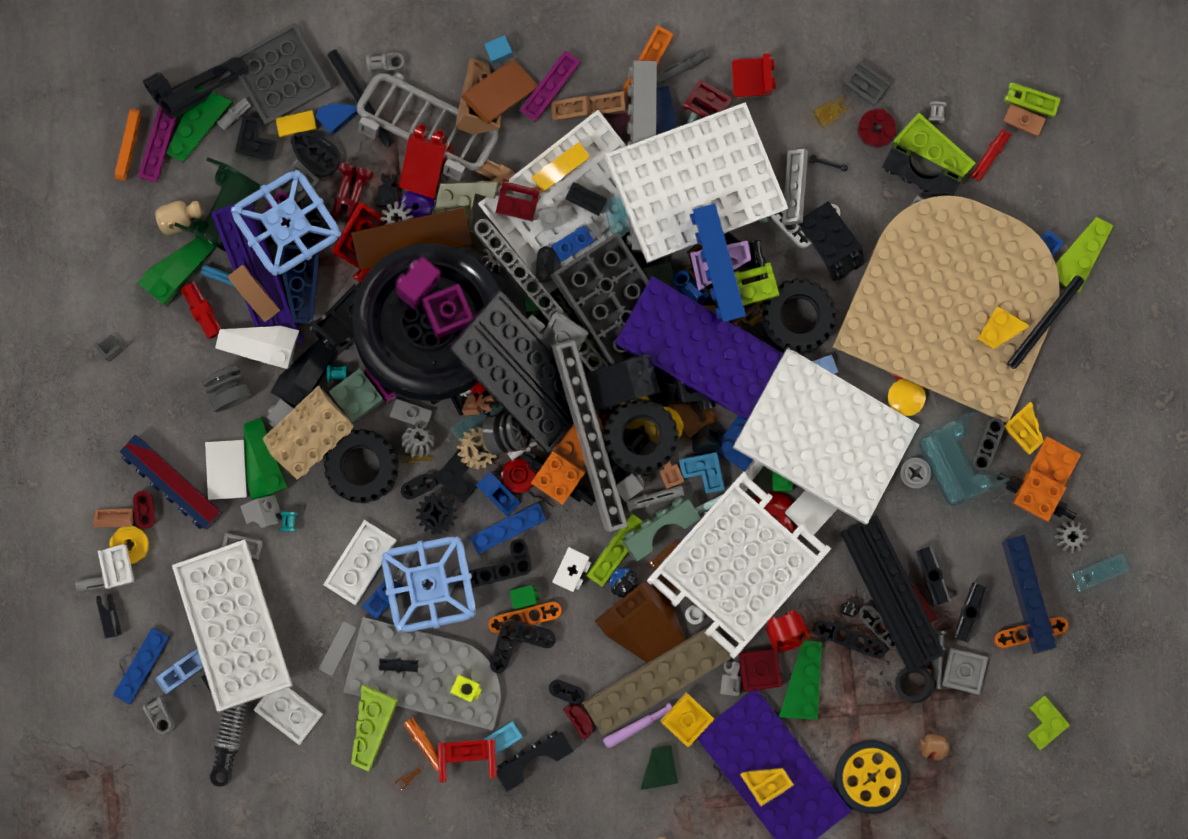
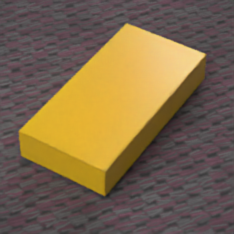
(296, 123)

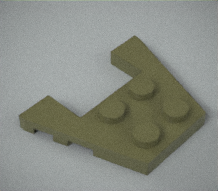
(464, 194)

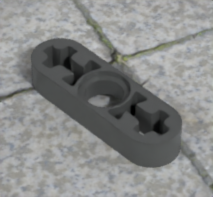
(866, 621)

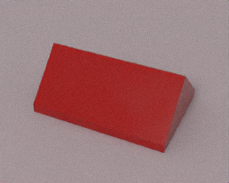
(361, 219)

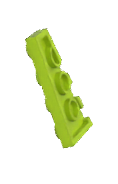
(934, 146)
(1083, 252)
(373, 720)

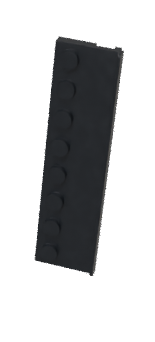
(892, 594)

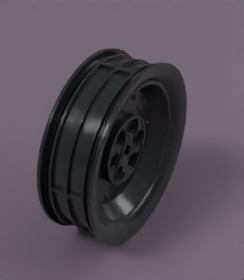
(382, 329)

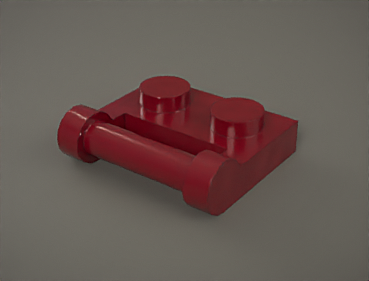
(708, 97)
(514, 206)

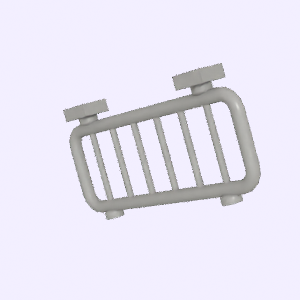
(370, 123)

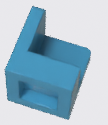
(498, 50)

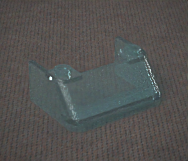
(951, 465)

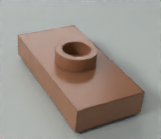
(1024, 120)
(113, 518)

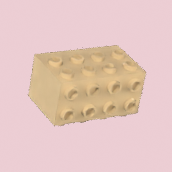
(308, 433)

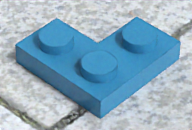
(707, 466)

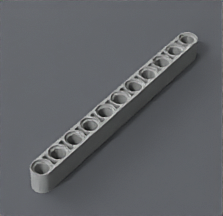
(529, 278)

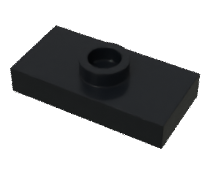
(585, 198)

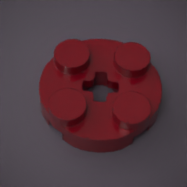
(876, 139)

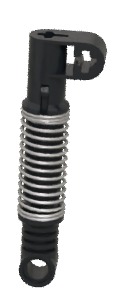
(226, 747)

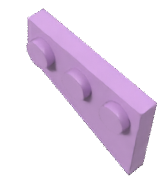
(738, 253)

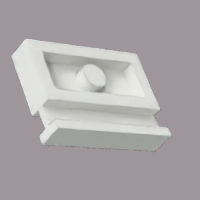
(116, 566)

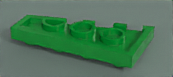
(196, 124)
(803, 688)

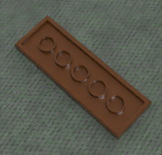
(442, 228)

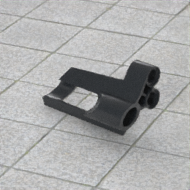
(184, 96)

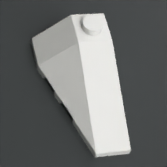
(265, 344)

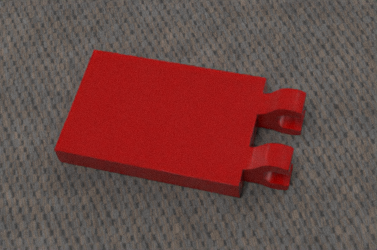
(423, 162)

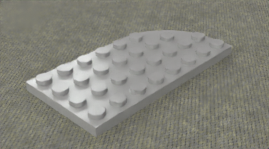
(438, 667)

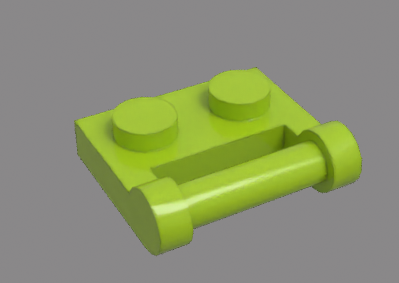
(757, 290)

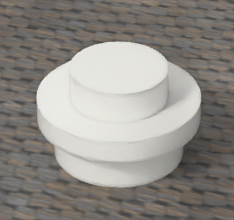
(694, 614)

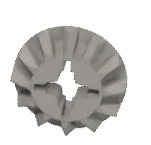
(915, 463)

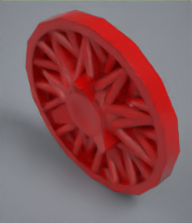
(517, 476)

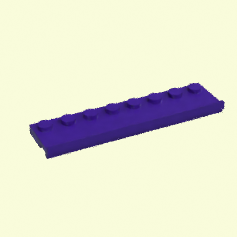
(241, 254)

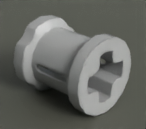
(934, 118)

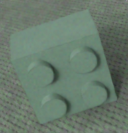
(356, 396)

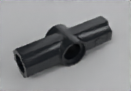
(936, 588)
(974, 600)

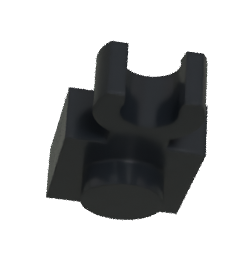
(387, 193)

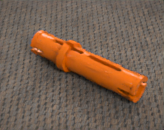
(421, 740)

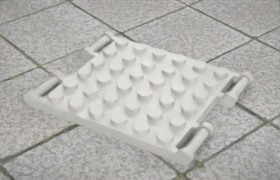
(738, 564)

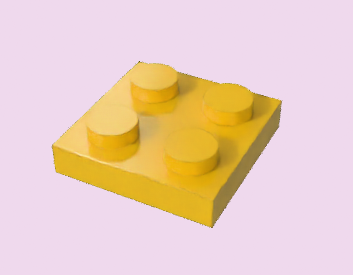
(687, 719)

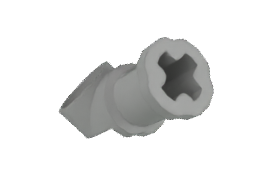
(384, 62)

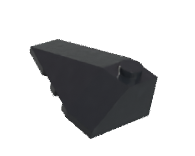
(303, 374)

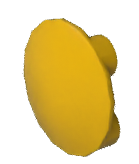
(906, 397)

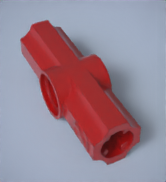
(201, 310)

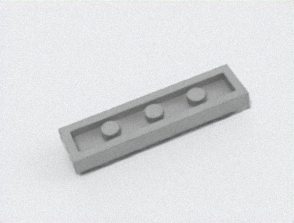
(795, 186)

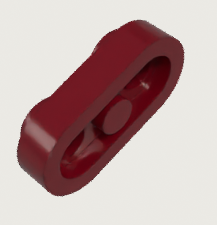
(142, 510)

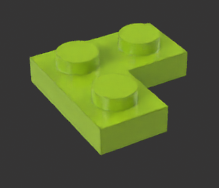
(1051, 723)

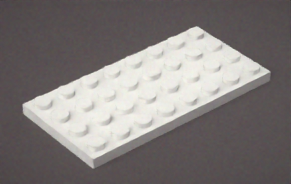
(231, 626)

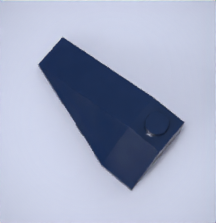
(664, 111)
(300, 284)

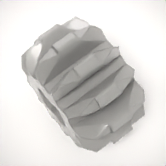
(400, 211)
(491, 261)
(417, 441)
(1067, 531)

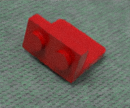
(753, 76)

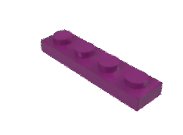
(550, 86)
(157, 147)

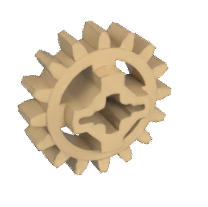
(473, 455)

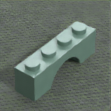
(639, 541)

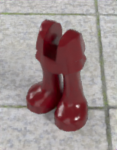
(361, 178)

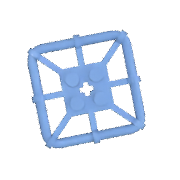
(282, 234)
(417, 577)

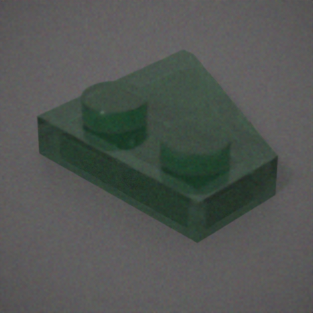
(660, 768)

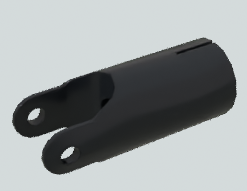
(109, 617)

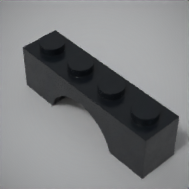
(900, 163)
(512, 773)

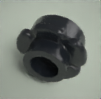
(849, 609)

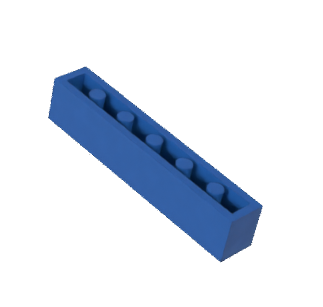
(718, 262)

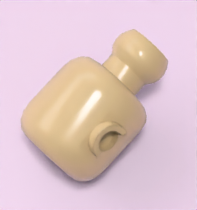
(179, 213)

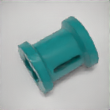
(337, 373)
(288, 521)

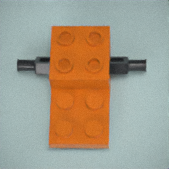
(562, 470)
(1045, 481)

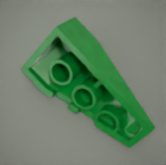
(174, 271)
(263, 471)

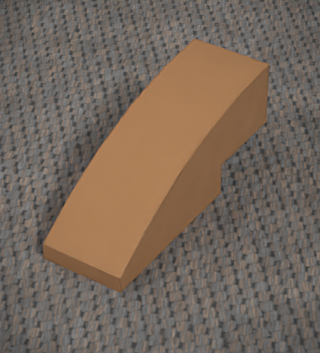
(253, 293)

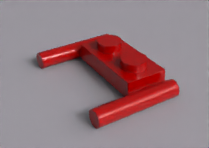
(466, 752)

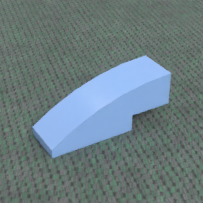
(180, 672)

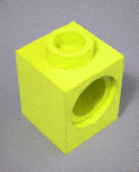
(457, 688)

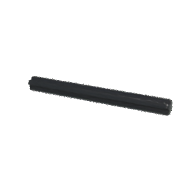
(357, 92)
(1045, 322)

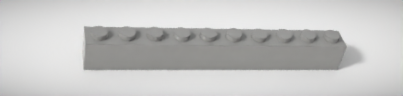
(643, 117)
(589, 435)

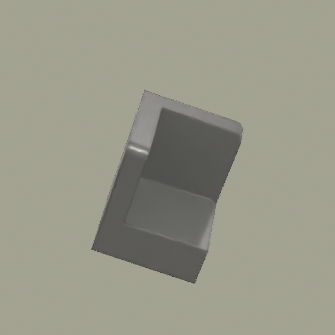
(109, 348)

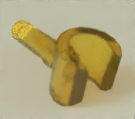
(416, 458)

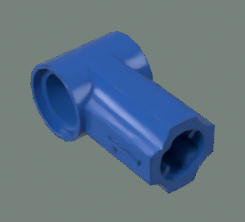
(690, 287)

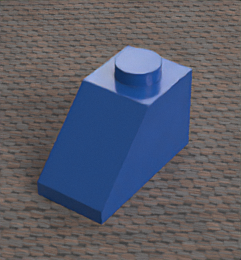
(335, 116)
(498, 493)

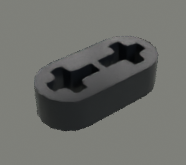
(539, 264)
(416, 482)
(564, 696)

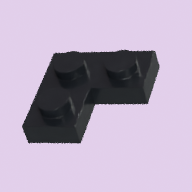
(249, 141)
(451, 478)

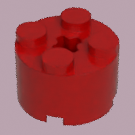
(787, 631)

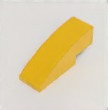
(560, 167)

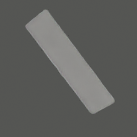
(337, 648)

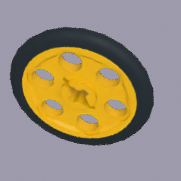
(891, 759)

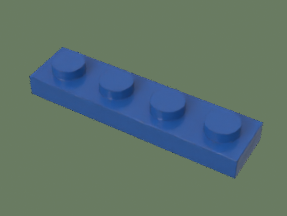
(508, 528)
(141, 666)

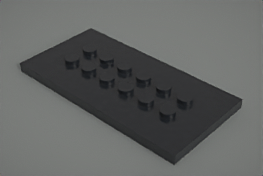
(516, 369)

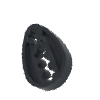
(324, 147)

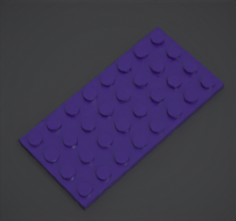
(699, 348)
(755, 739)

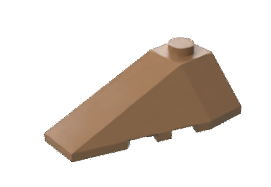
(467, 118)

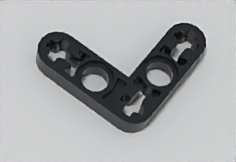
(517, 634)

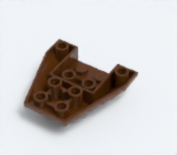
(643, 622)

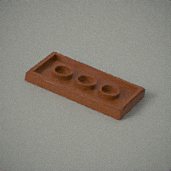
(499, 91)

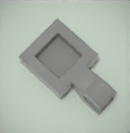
(731, 682)

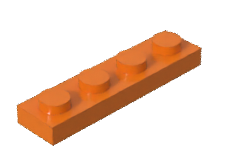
(654, 49)

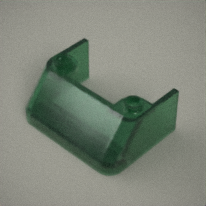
(234, 188)

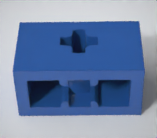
(572, 244)

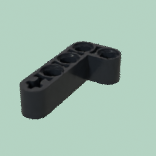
(494, 569)

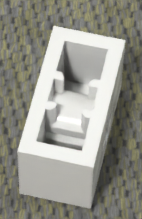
(562, 576)

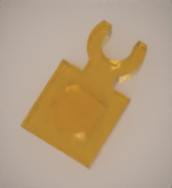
(828, 113)

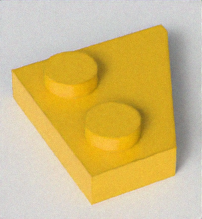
(1000, 328)

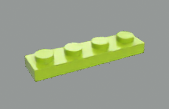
(612, 554)

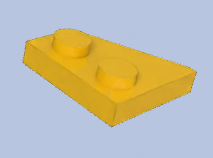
(1025, 429)
(767, 783)

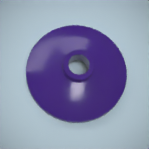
(425, 204)

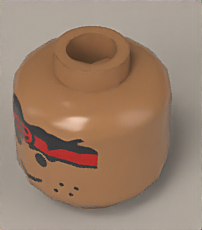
(934, 747)

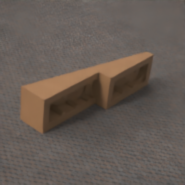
(585, 106)

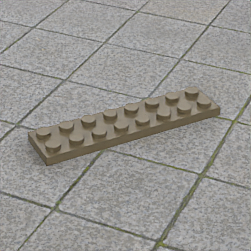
(655, 681)

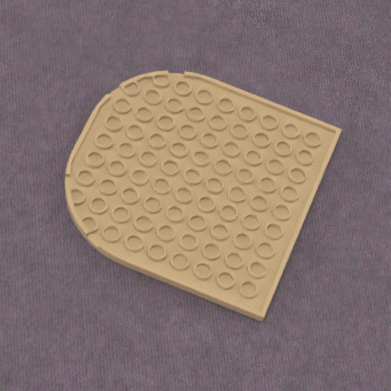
(934, 289)

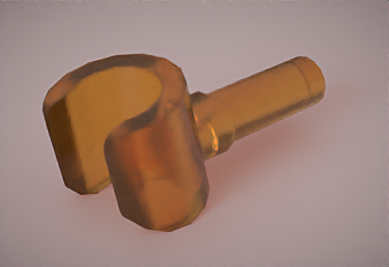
(406, 779)

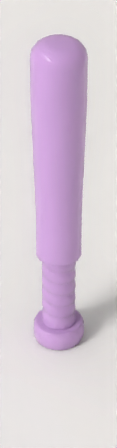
(624, 733)

